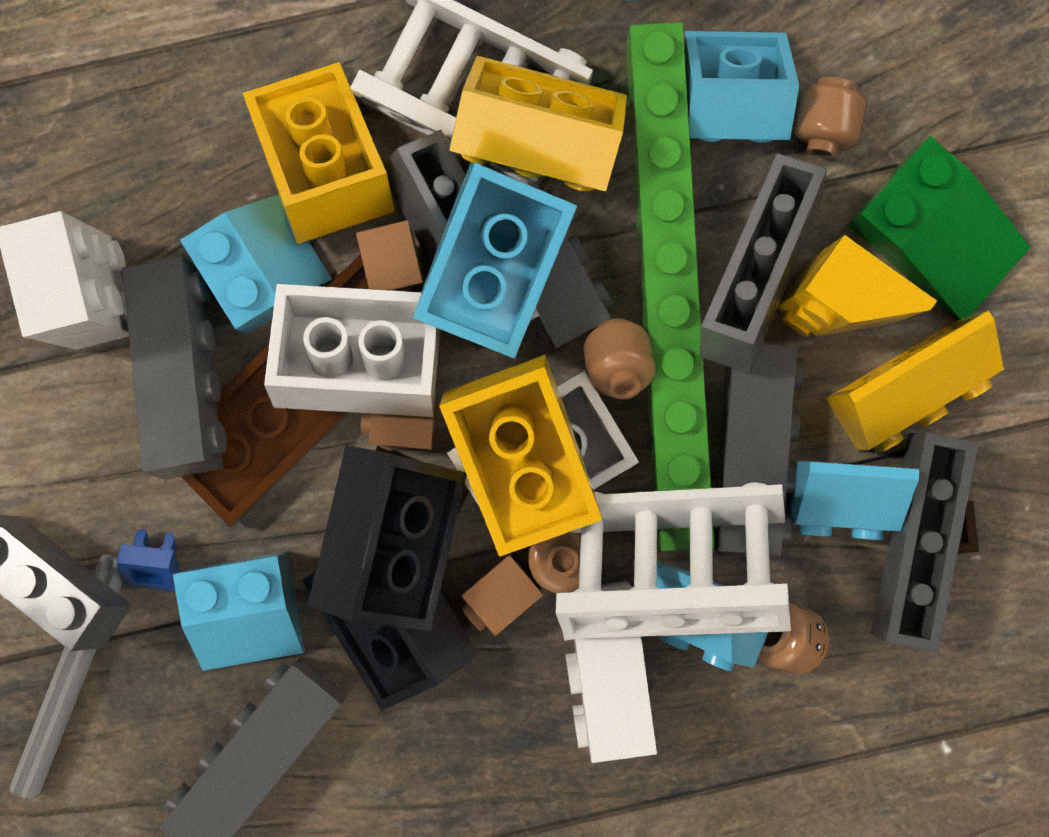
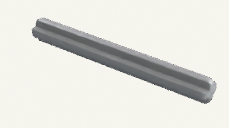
(58, 703)

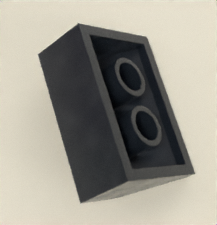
(387, 540)
(403, 660)

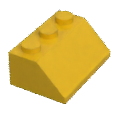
(539, 124)
(849, 291)
(919, 383)

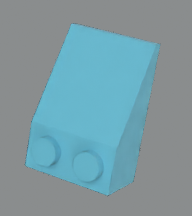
(493, 260)

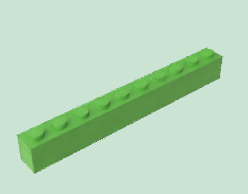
(668, 263)

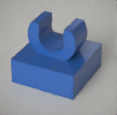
(147, 565)

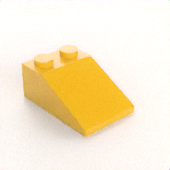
(319, 152)
(520, 455)

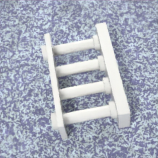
(430, 112)
(699, 606)

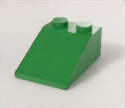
(941, 229)

